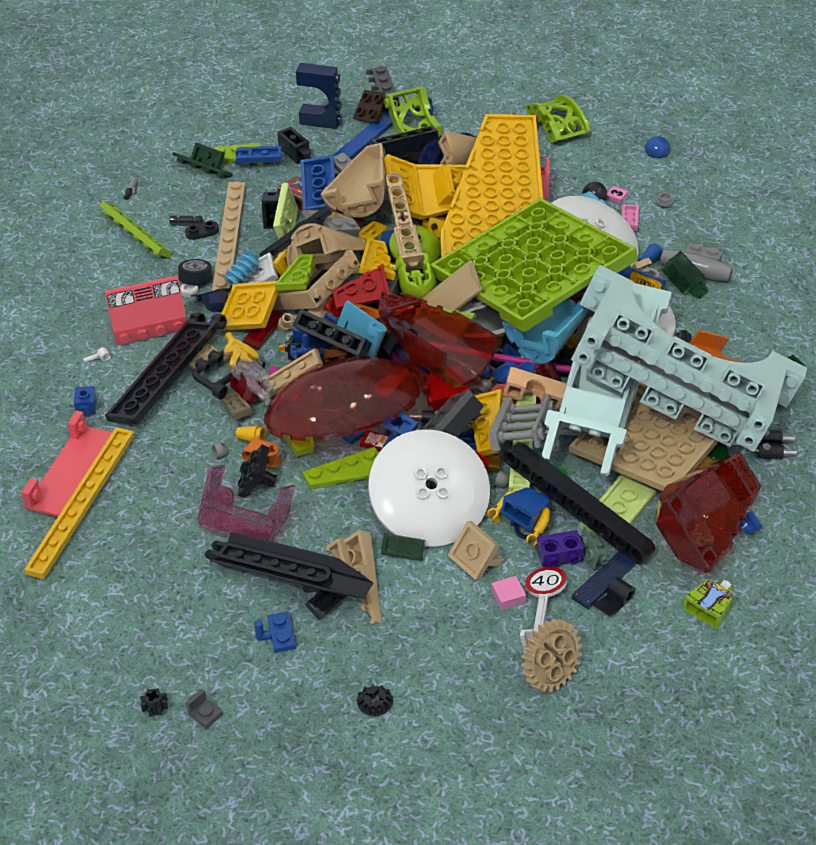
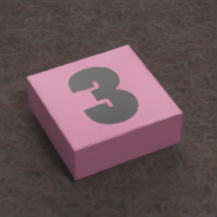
(617, 194)

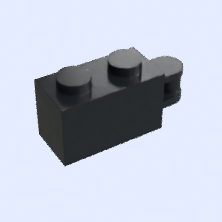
(294, 144)

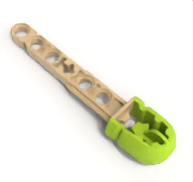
(412, 258)

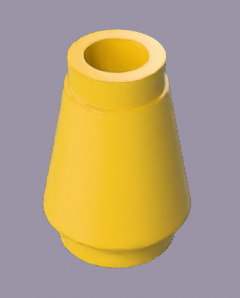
(249, 432)

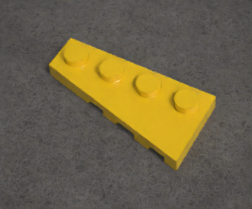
(375, 255)
(482, 425)

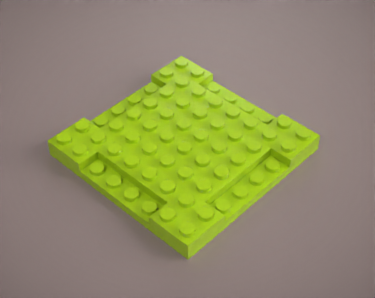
(536, 261)

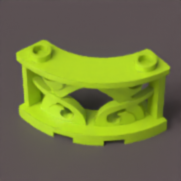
(419, 101)
(555, 129)

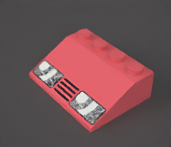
(146, 310)

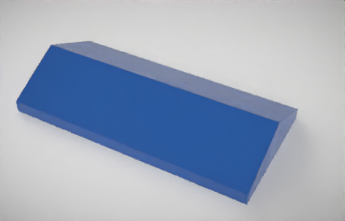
(315, 177)

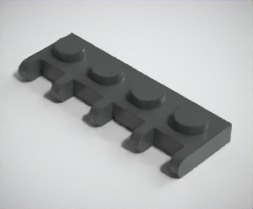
(381, 78)

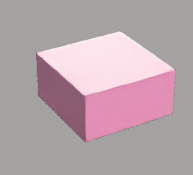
(508, 592)

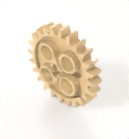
(551, 644)

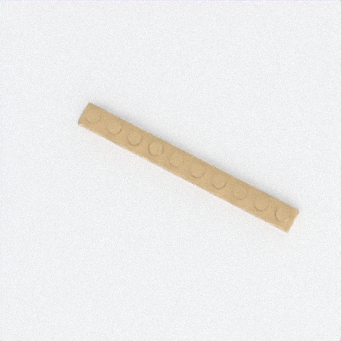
(229, 233)

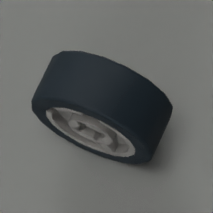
(195, 272)

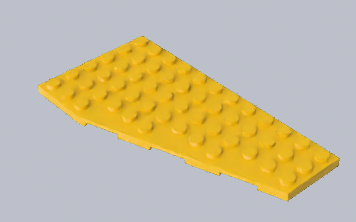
(497, 179)

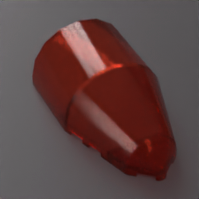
(446, 341)

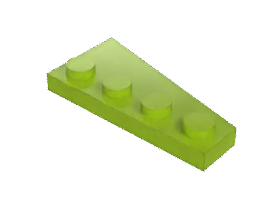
(343, 470)

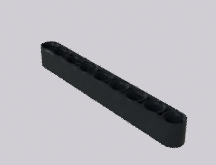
(579, 502)

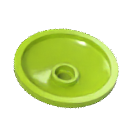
(428, 241)

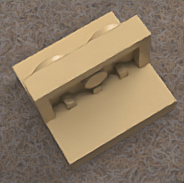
(475, 551)

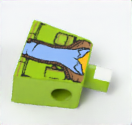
(710, 602)

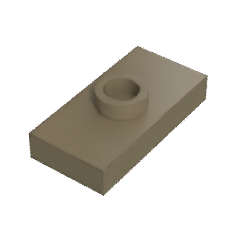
(236, 405)

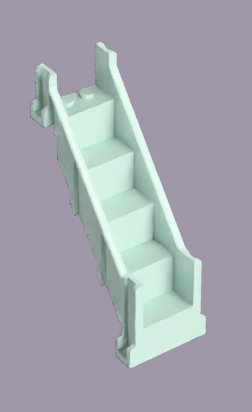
(595, 406)

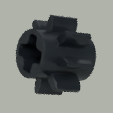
(154, 702)

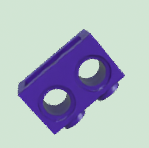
(560, 548)

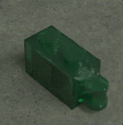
(685, 275)

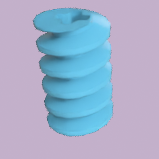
(242, 268)

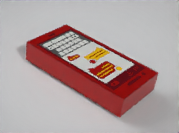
(373, 439)

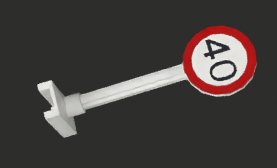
(542, 584)

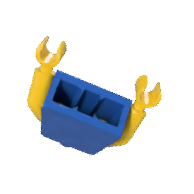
(526, 509)

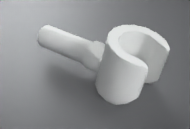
(102, 353)

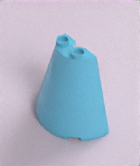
(549, 336)

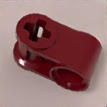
(241, 388)

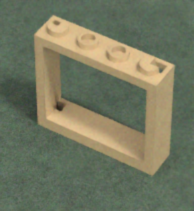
(339, 267)

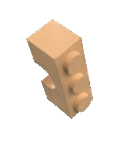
(522, 382)

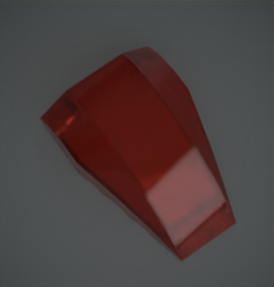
(705, 511)

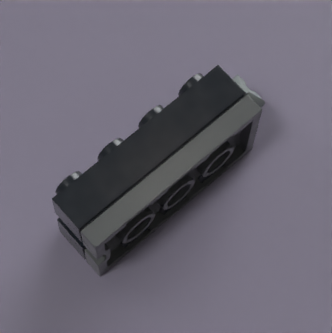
(456, 414)

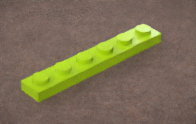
(132, 227)

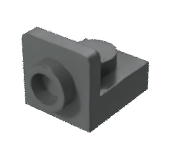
(202, 709)

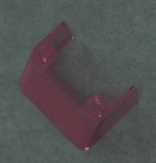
(222, 517)

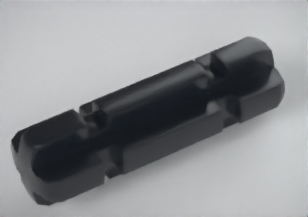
(185, 220)

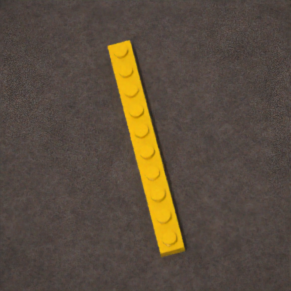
(79, 504)

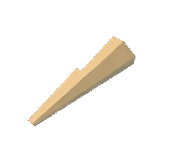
(358, 554)

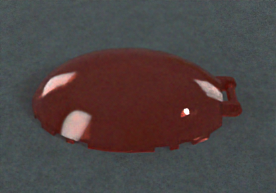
(344, 397)

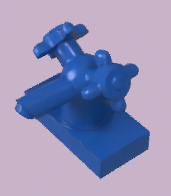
(308, 343)
(398, 426)

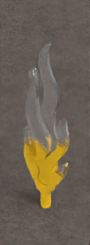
(246, 360)

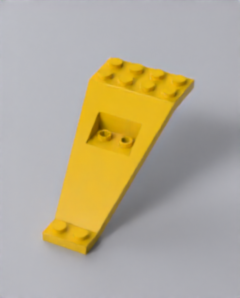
(426, 187)

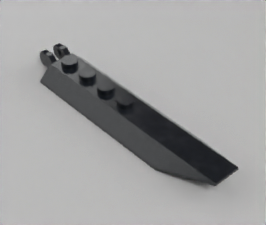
(289, 564)

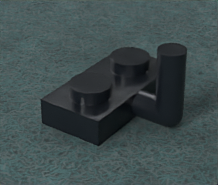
(322, 602)

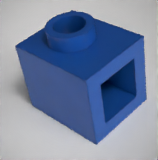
(85, 400)

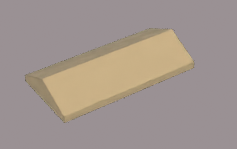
(456, 289)

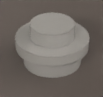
(665, 199)

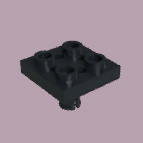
(255, 471)

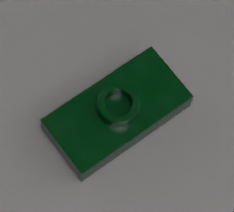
(403, 546)

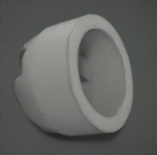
(219, 450)
(502, 479)

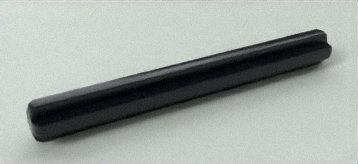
(286, 239)

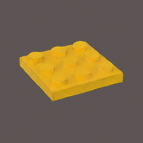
(249, 305)

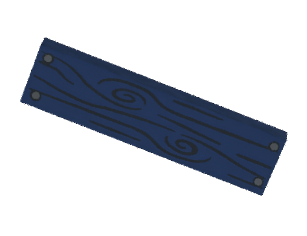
(598, 583)

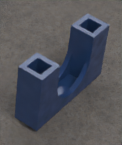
(327, 80)

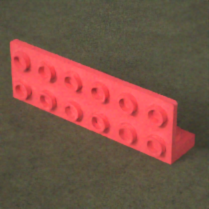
(67, 470)

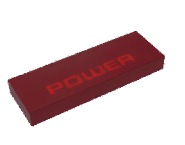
(258, 336)

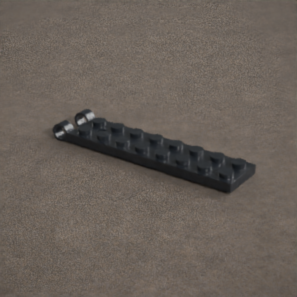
(165, 368)

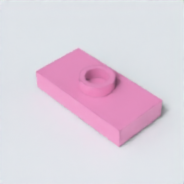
(630, 214)

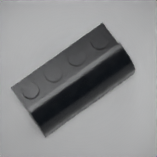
(408, 144)

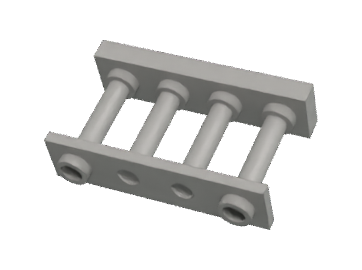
(508, 414)

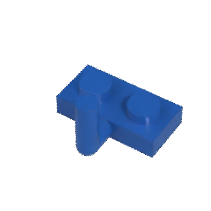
(279, 632)

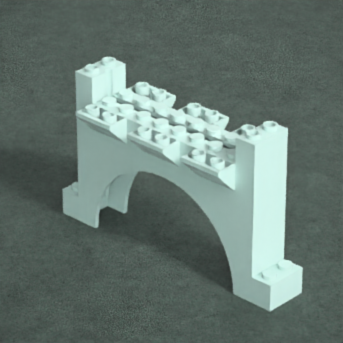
(728, 394)

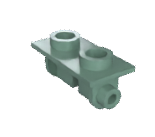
(593, 549)

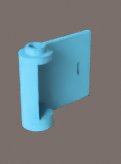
(363, 324)

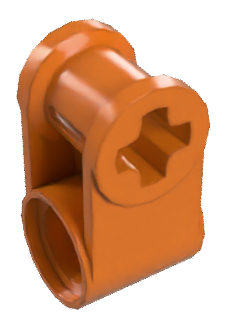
(255, 443)

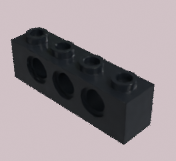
(331, 334)

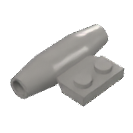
(705, 259)

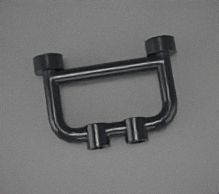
(219, 388)

